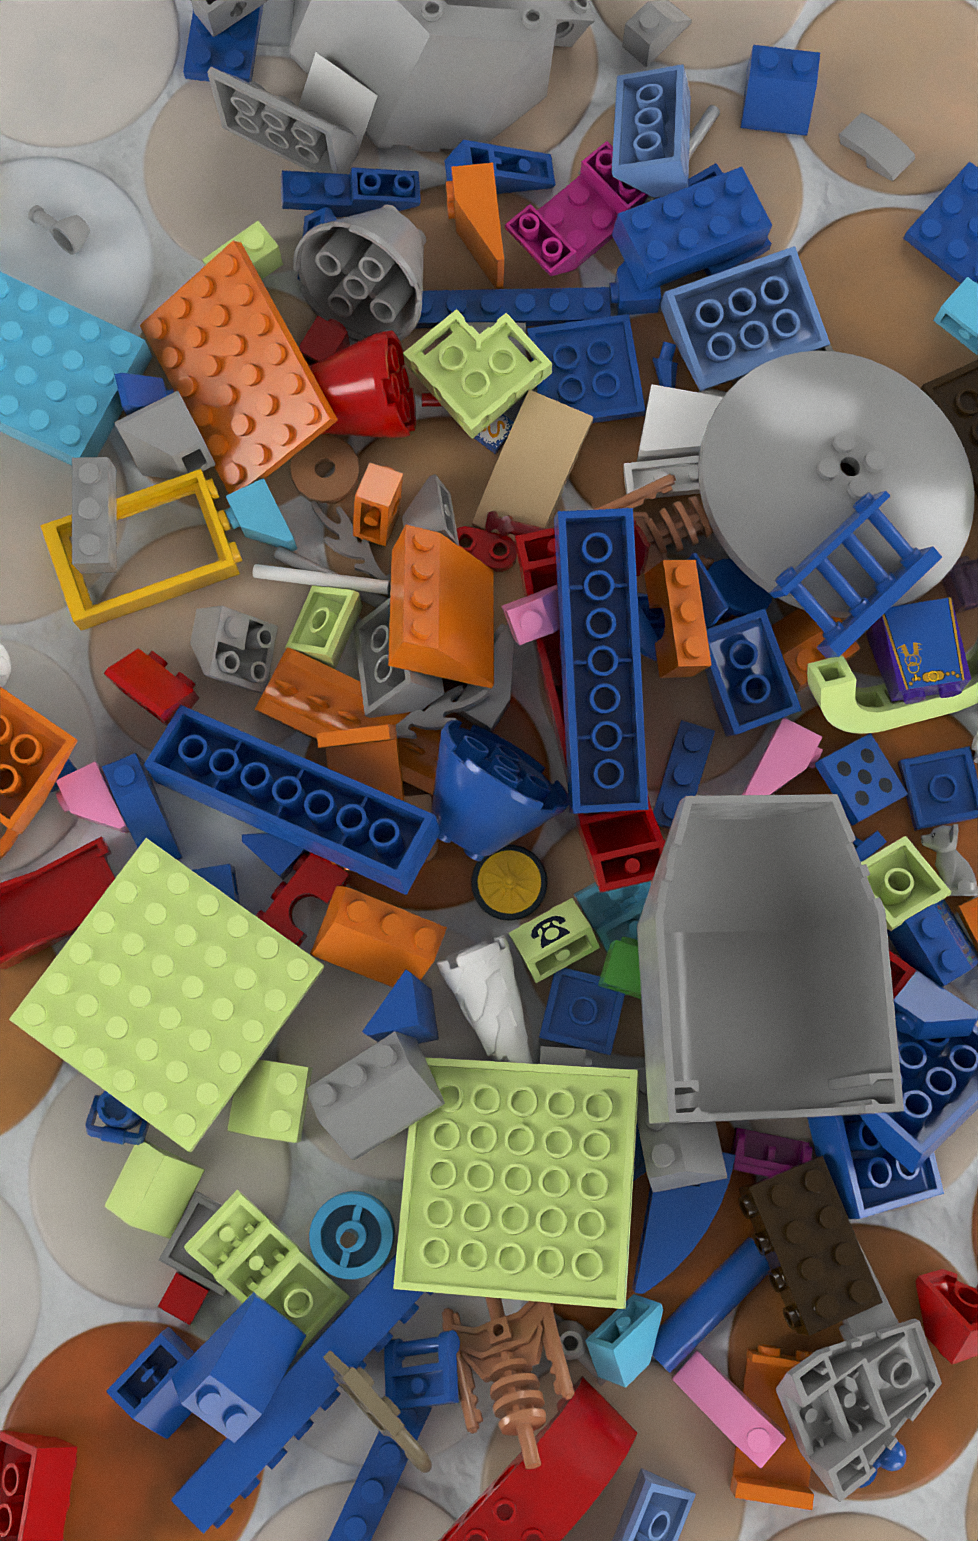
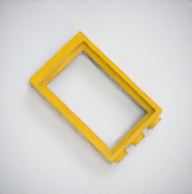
(84, 613)

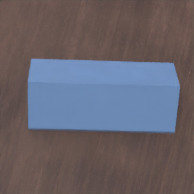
(654, 1510)

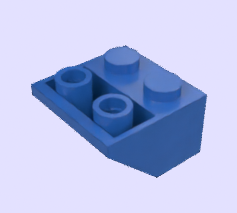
(147, 1387)

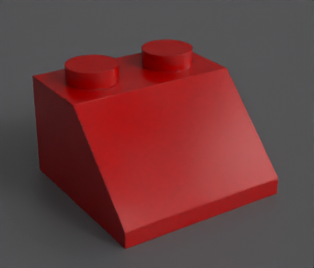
(151, 685)

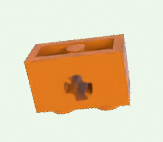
(377, 504)

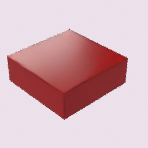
(183, 1298)

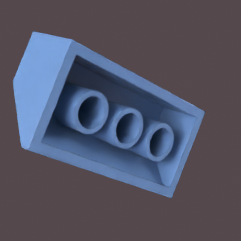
(652, 130)

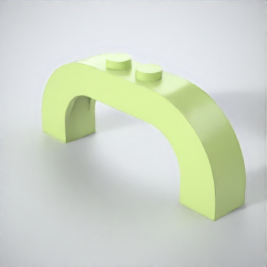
(871, 707)

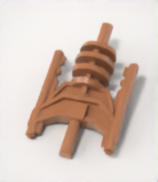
(670, 529)
(505, 1355)

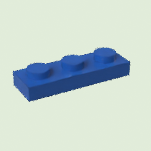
(682, 770)

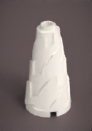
(489, 998)

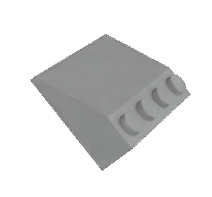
(281, 126)

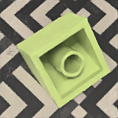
(271, 1101)

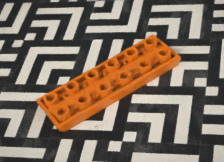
(322, 699)

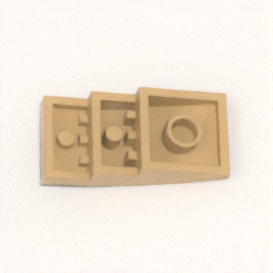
(534, 462)

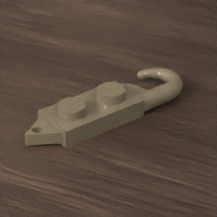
(380, 1411)

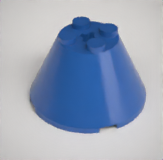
(489, 791)

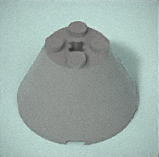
(364, 272)

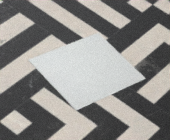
(337, 97)

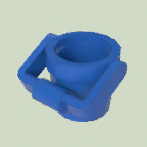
(118, 1120)

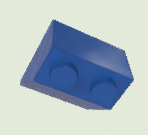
(780, 90)

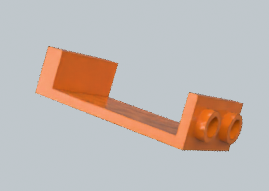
(366, 756)
(787, 1473)

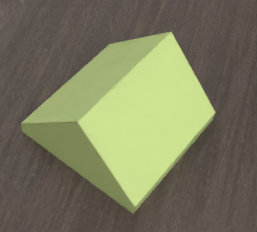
(325, 624)
(903, 881)
(154, 1189)

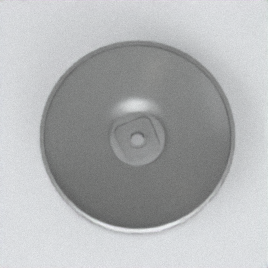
(778, 483)

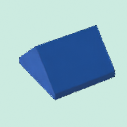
(405, 1010)

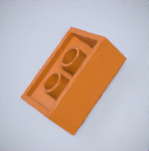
(376, 938)

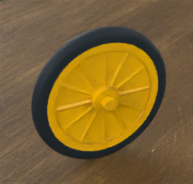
(509, 883)

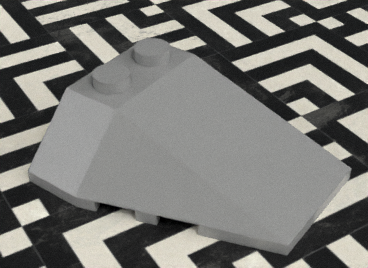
(855, 1399)

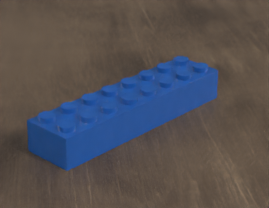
(601, 660)
(294, 799)

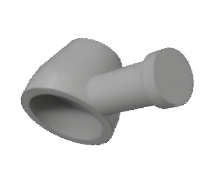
(68, 232)
(581, 1351)

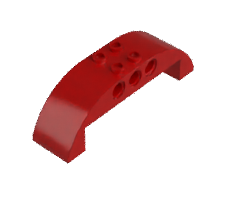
(577, 1458)

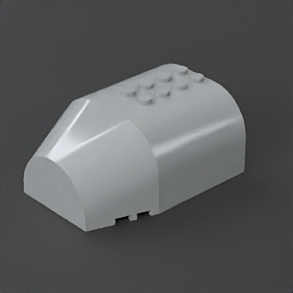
(765, 967)

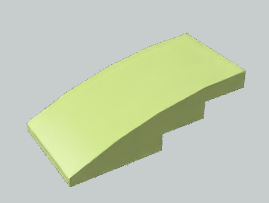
(256, 1256)

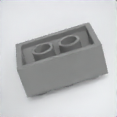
(388, 688)
(376, 1094)
(677, 1152)

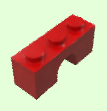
(313, 878)

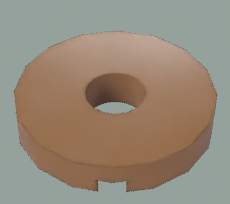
(332, 488)

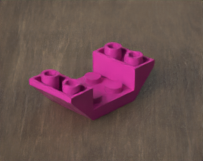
(577, 218)

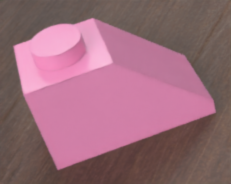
(533, 615)
(90, 797)

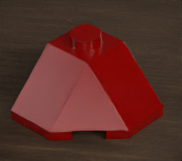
(949, 1314)

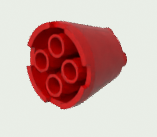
(368, 388)

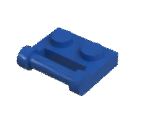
(422, 1384)

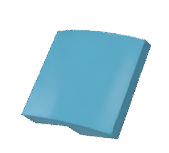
(613, 912)

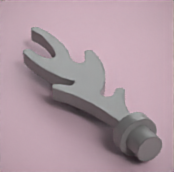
(348, 545)
(435, 714)

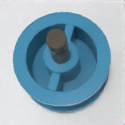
(352, 1235)

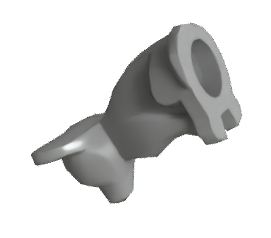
(951, 866)

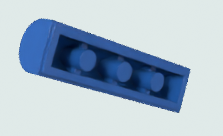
(709, 1304)

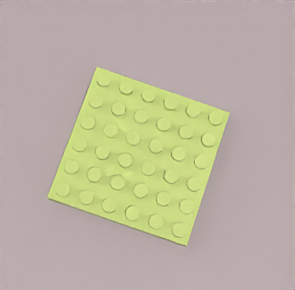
(167, 994)
(521, 1184)

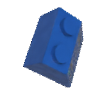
(935, 944)

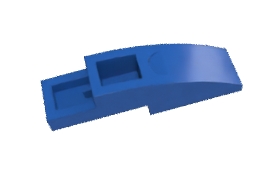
(350, 193)

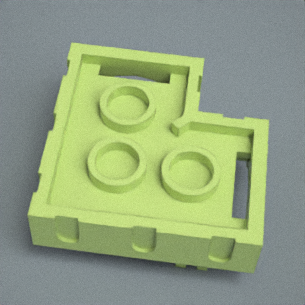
(475, 372)

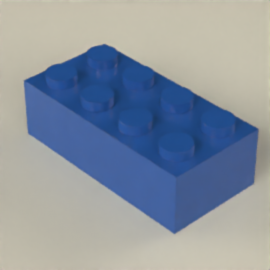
(691, 229)

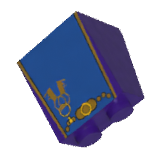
(920, 651)

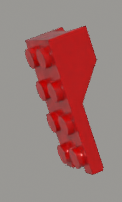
(51, 901)

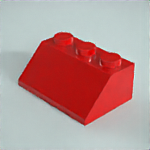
(34, 1486)

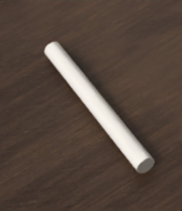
(322, 579)

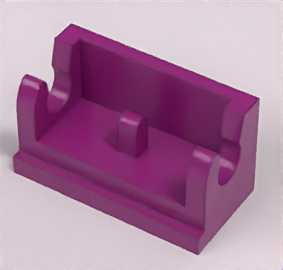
(767, 1153)

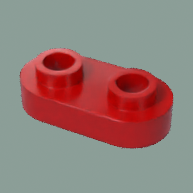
(483, 545)

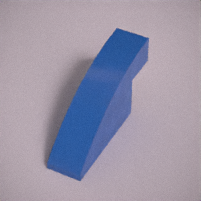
(675, 1225)

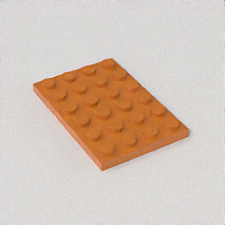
(238, 369)

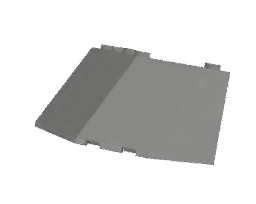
(434, 65)

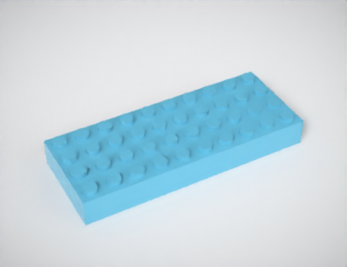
(60, 372)

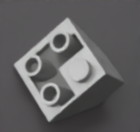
(165, 439)
(234, 647)

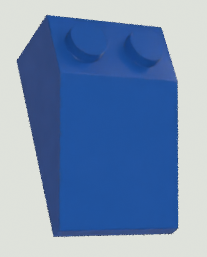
(748, 674)
(239, 1367)

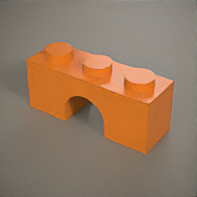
(684, 644)

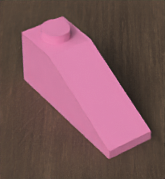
(784, 758)
(730, 1409)

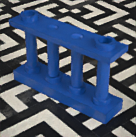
(888, 586)

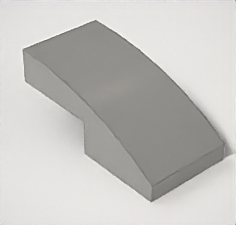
(881, 147)

